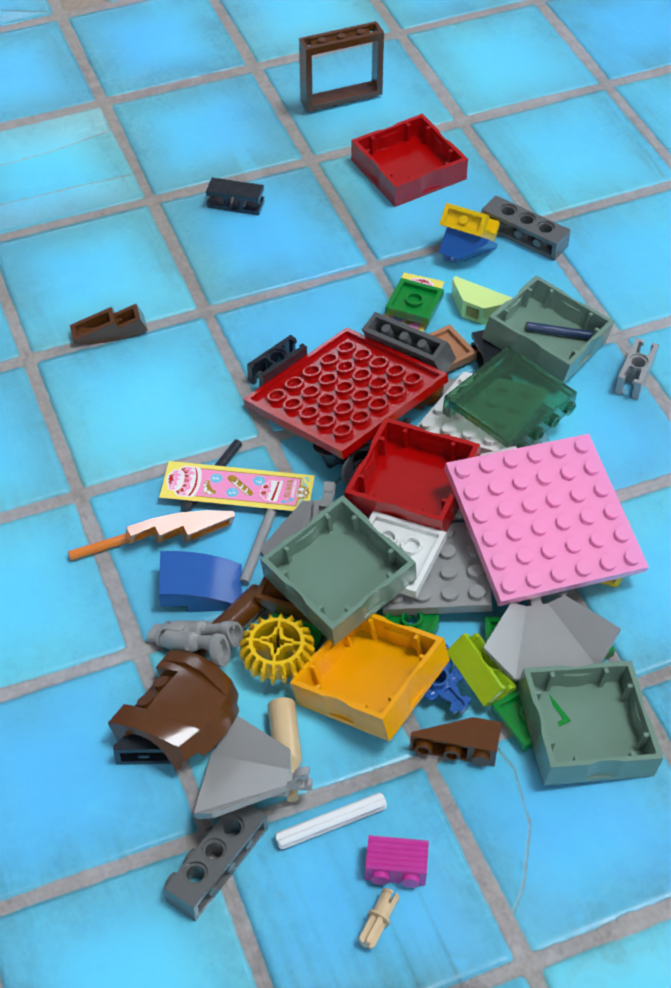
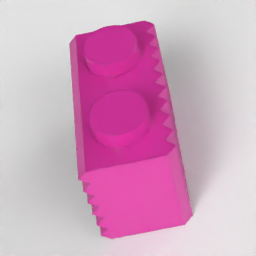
(396, 861)

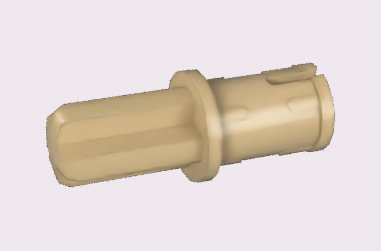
(378, 918)

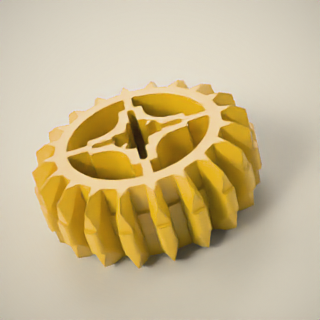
(261, 641)

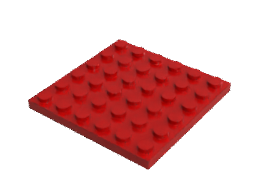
(345, 391)

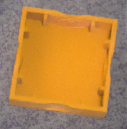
(372, 675)

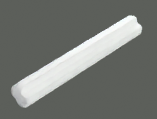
(330, 820)

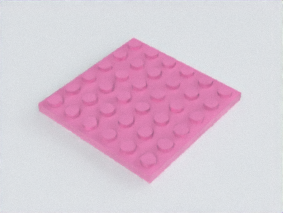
(544, 519)

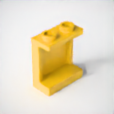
(469, 221)

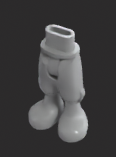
(198, 635)

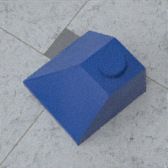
(463, 246)

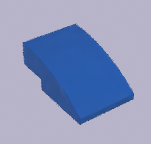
(198, 581)

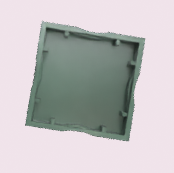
(549, 305)
(338, 569)
(607, 728)

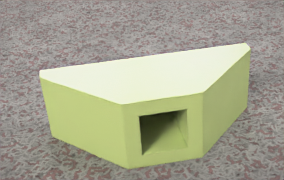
(476, 301)

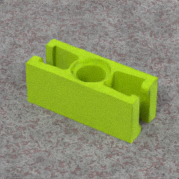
(479, 669)

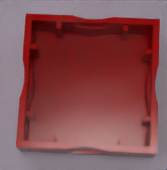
(409, 160)
(407, 475)

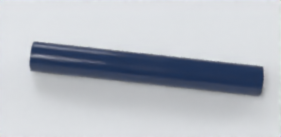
(558, 330)

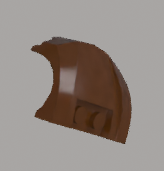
(183, 709)

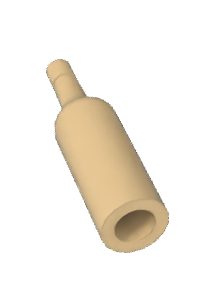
(285, 730)

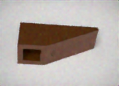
(464, 740)

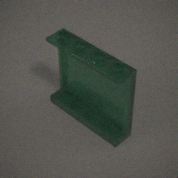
(511, 399)

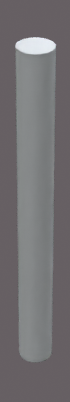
(257, 546)

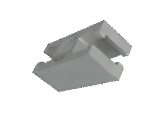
(636, 368)

